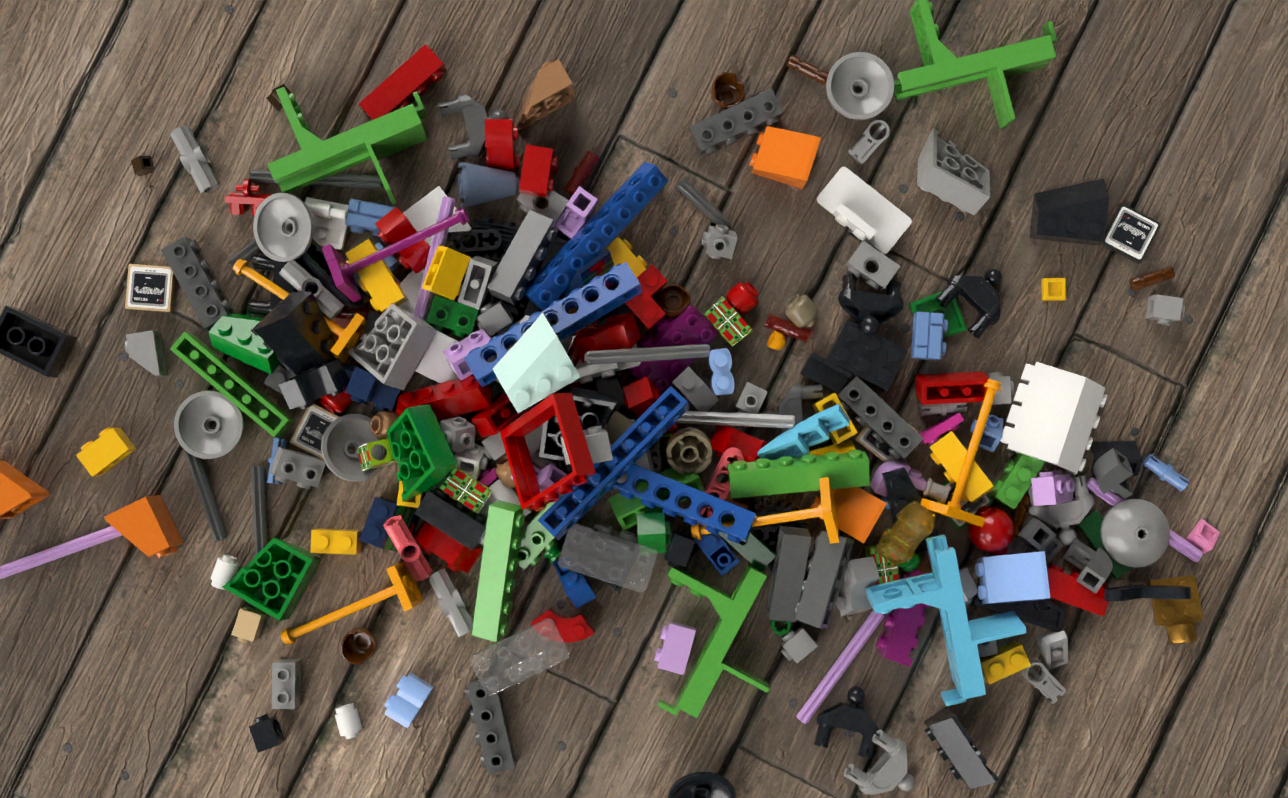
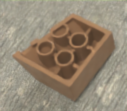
(547, 94)

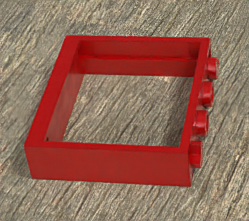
(520, 461)

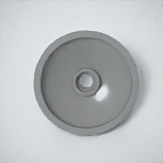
(861, 71)
(274, 223)
(194, 429)
(347, 432)
(1121, 530)

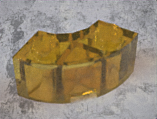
(902, 539)

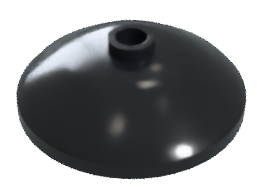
(702, 786)

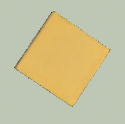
(1053, 289)

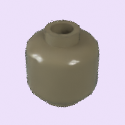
(801, 311)

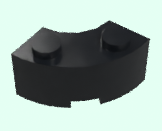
(316, 383)

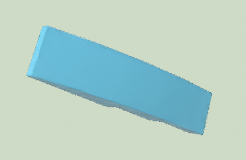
(807, 433)

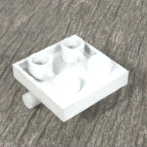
(328, 222)

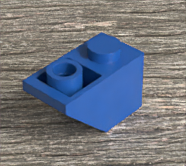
(717, 552)
(575, 585)

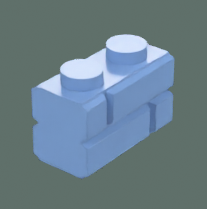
(364, 215)
(928, 336)

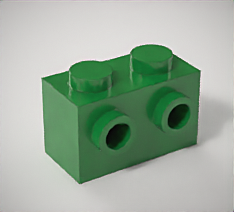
(452, 316)
(653, 530)

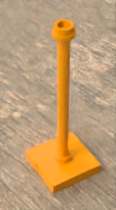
(348, 337)
(953, 508)
(825, 511)
(403, 586)

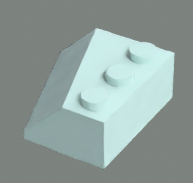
(535, 366)

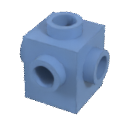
(992, 433)

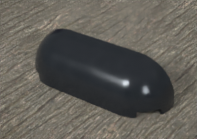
(317, 265)

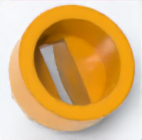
(776, 341)

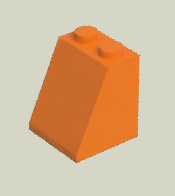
(785, 156)
(17, 492)
(855, 511)
(147, 526)

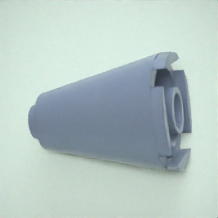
(484, 184)

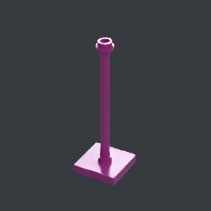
(344, 273)

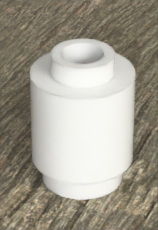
(224, 571)
(348, 721)

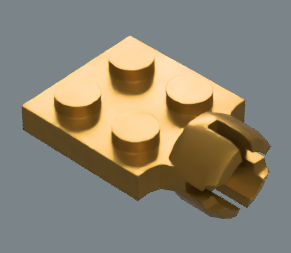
(1178, 614)

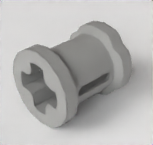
(936, 491)

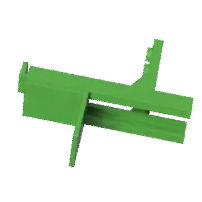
(945, 70)
(365, 142)
(711, 658)

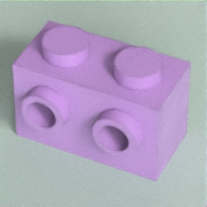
(457, 351)
(1052, 488)
(675, 647)

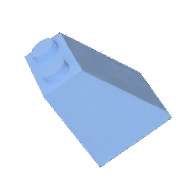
(1012, 578)

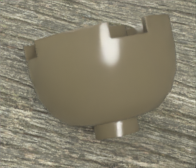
(691, 447)

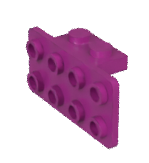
(687, 329)

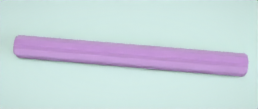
(425, 297)
(1175, 540)
(58, 551)
(839, 667)

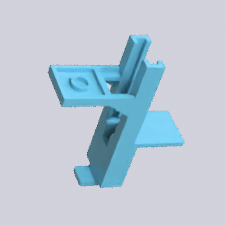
(944, 591)

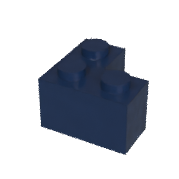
(366, 387)

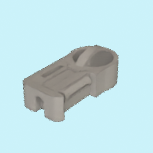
(867, 145)
(1045, 682)

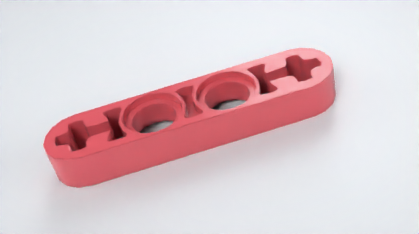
(717, 487)

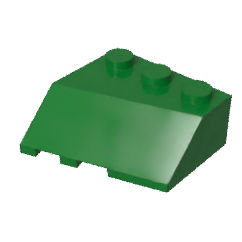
(234, 337)
(419, 450)
(275, 578)

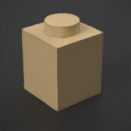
(249, 624)

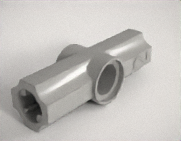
(195, 159)
(301, 279)
(451, 602)

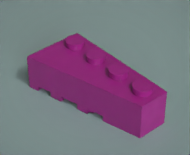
(901, 629)

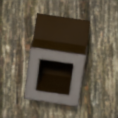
(274, 99)
(138, 165)

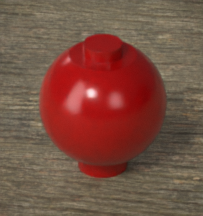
(995, 533)

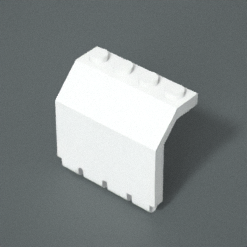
(1054, 416)

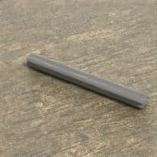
(646, 354)
(738, 419)

